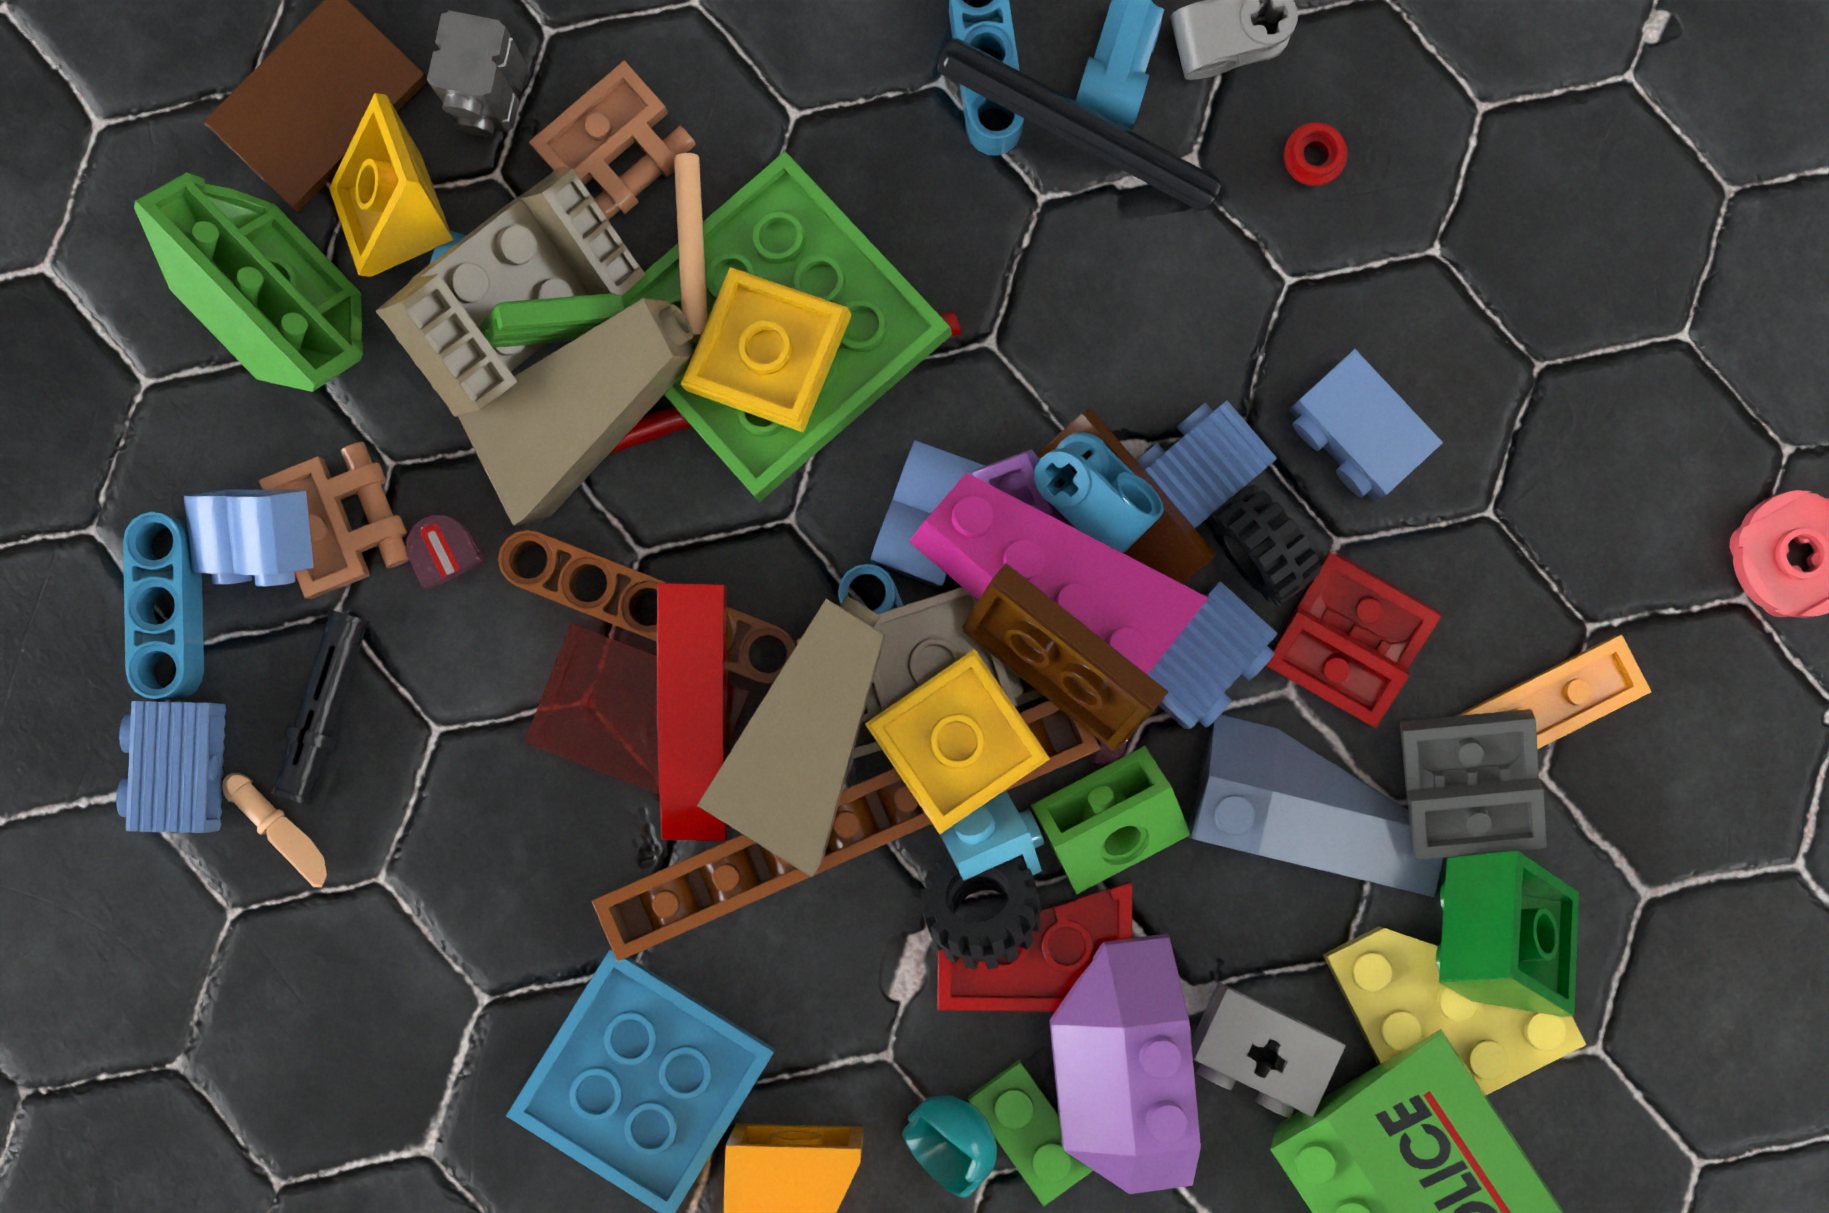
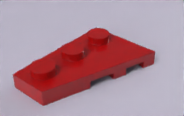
(1052, 964)

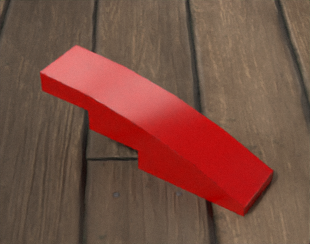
(691, 706)

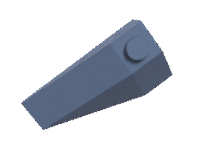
(1294, 806)

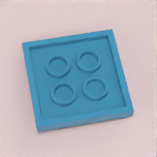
(641, 1083)

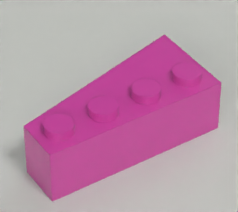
(1104, 589)

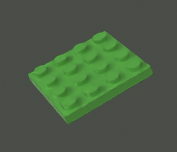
(800, 239)

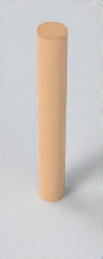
(691, 242)

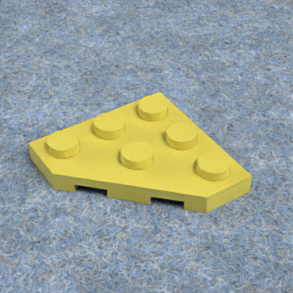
(1399, 1001)

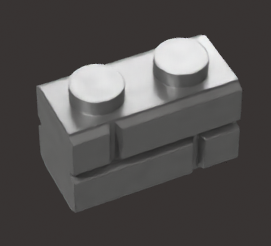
(477, 73)

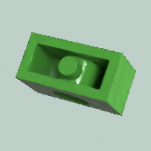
(1111, 819)

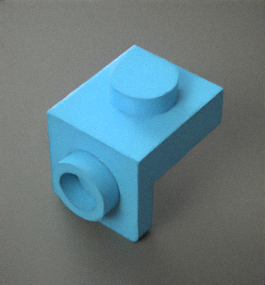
(992, 837)

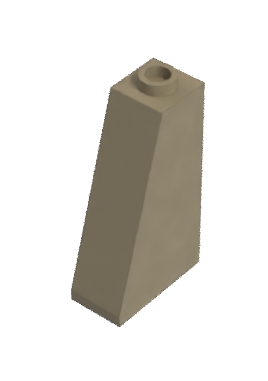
(577, 407)
(798, 746)

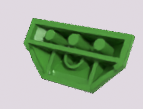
(254, 281)

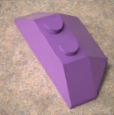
(1128, 1068)

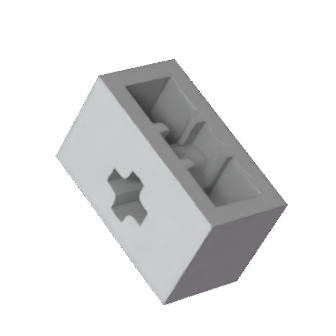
(1302, 1059)

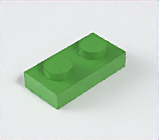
(1028, 1131)

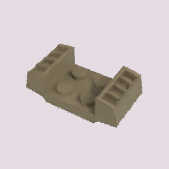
(532, 248)
(919, 645)

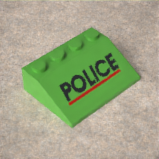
(1410, 1142)

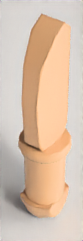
(280, 831)

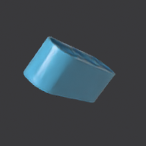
(992, 29)
(181, 634)

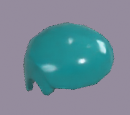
(952, 1143)

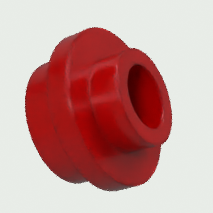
(1324, 138)

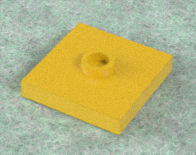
(766, 349)
(957, 741)

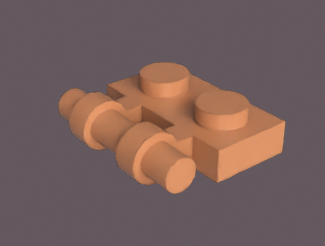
(605, 125)
(333, 542)

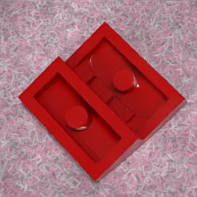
(1353, 638)

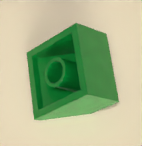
(1508, 933)

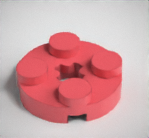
(1761, 551)

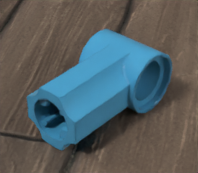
(1116, 74)

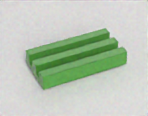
(547, 319)

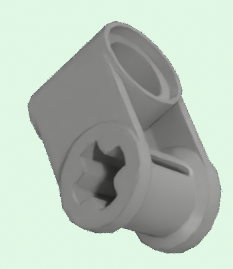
(1222, 34)

